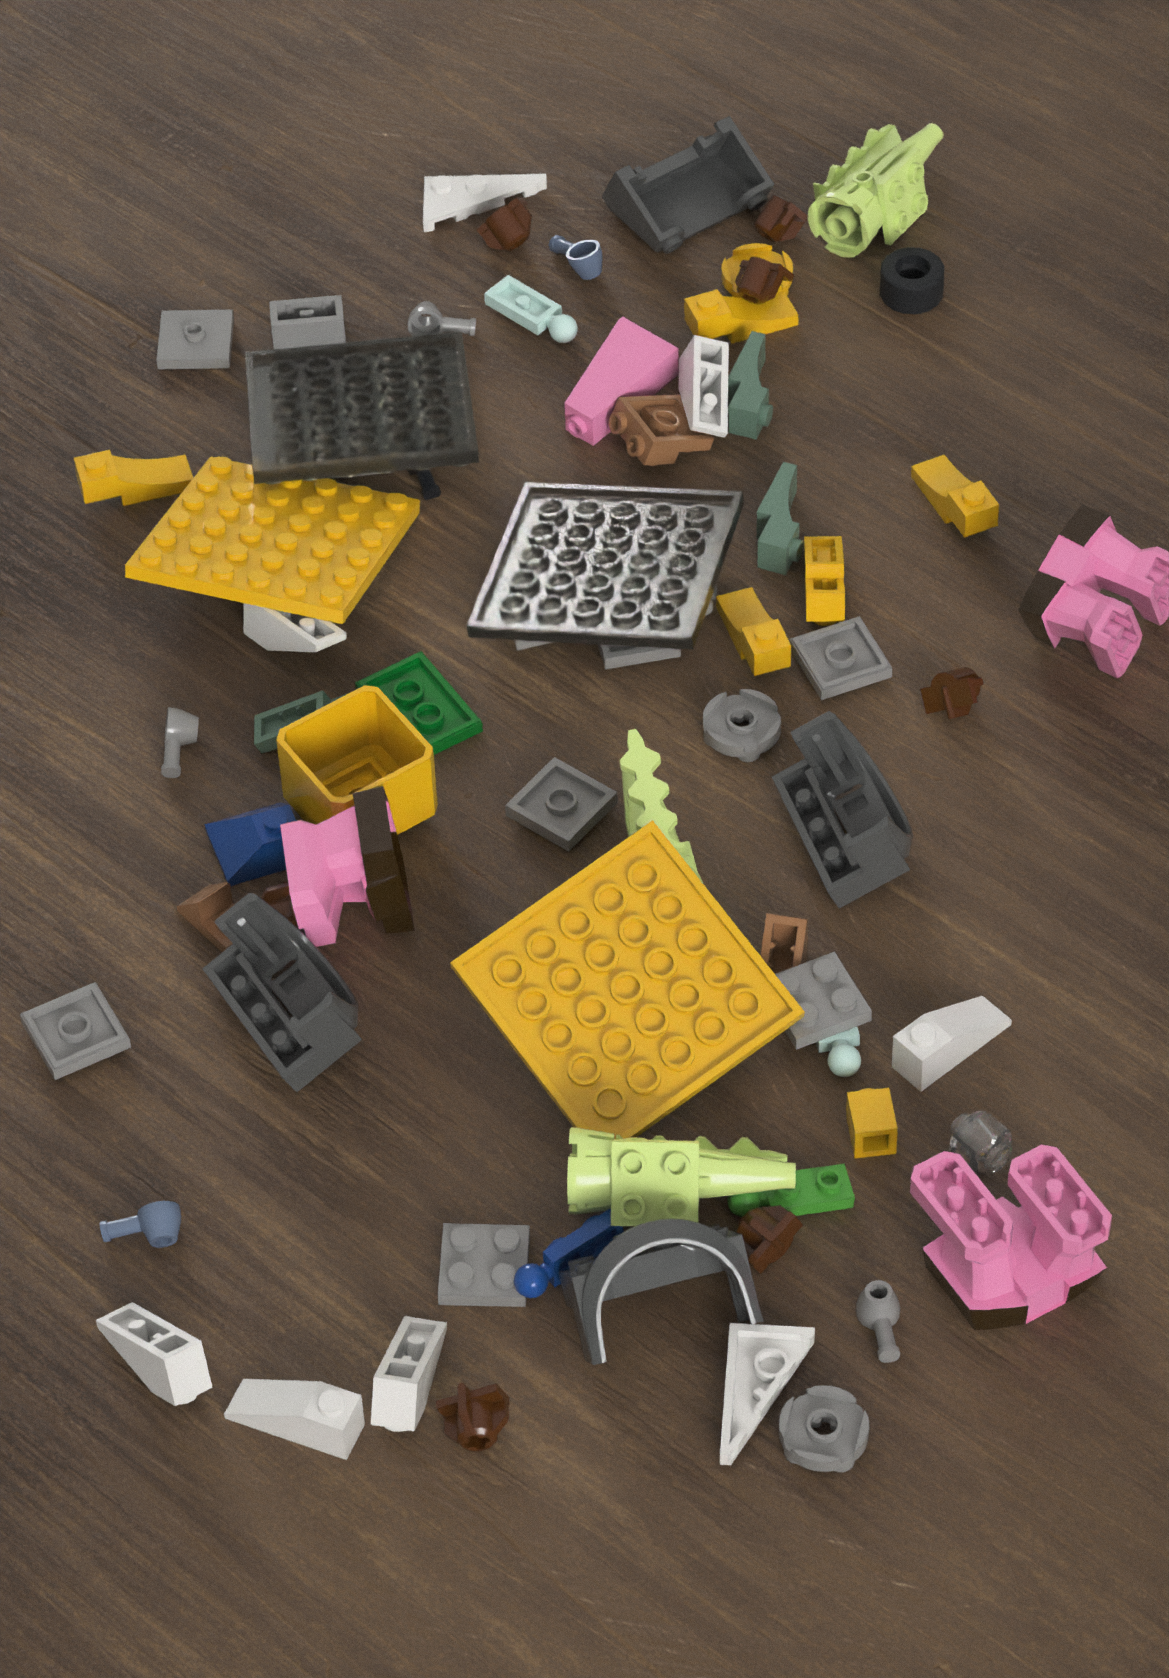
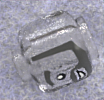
(981, 1141)

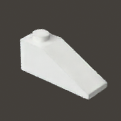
(705, 385)
(289, 631)
(945, 1039)
(158, 1352)
(407, 1374)
(300, 1412)

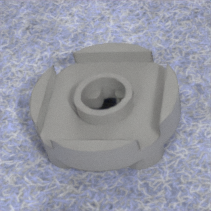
(739, 741)
(818, 1451)

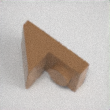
(205, 908)

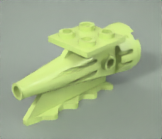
(873, 189)
(645, 795)
(664, 1177)

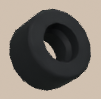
(912, 280)

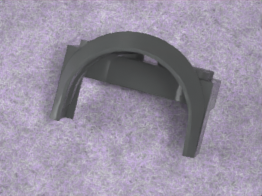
(872, 816)
(310, 989)
(627, 1266)

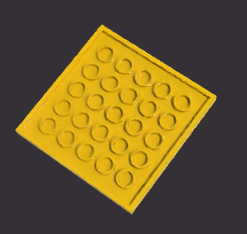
(274, 545)
(627, 988)

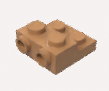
(656, 428)

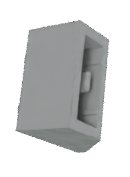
(307, 322)

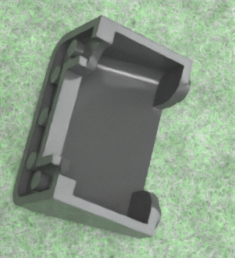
(690, 189)

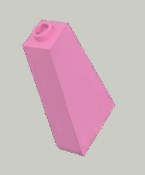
(625, 366)

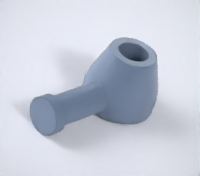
(583, 256)
(157, 1220)

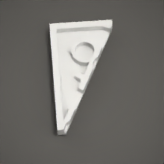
(473, 194)
(756, 1372)

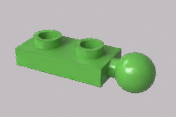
(814, 1192)

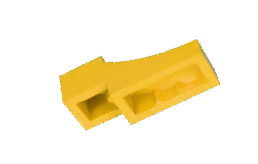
(718, 315)
(134, 480)
(955, 496)
(824, 580)
(754, 632)

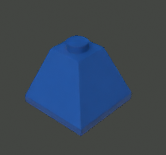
(250, 842)

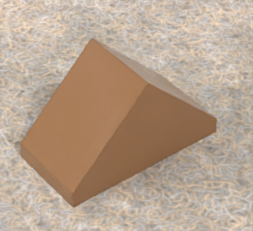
(784, 942)

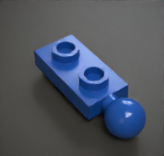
(588, 1240)

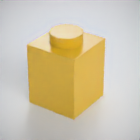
(871, 1122)

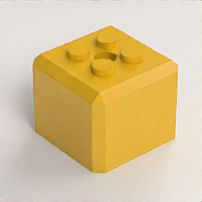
(356, 748)

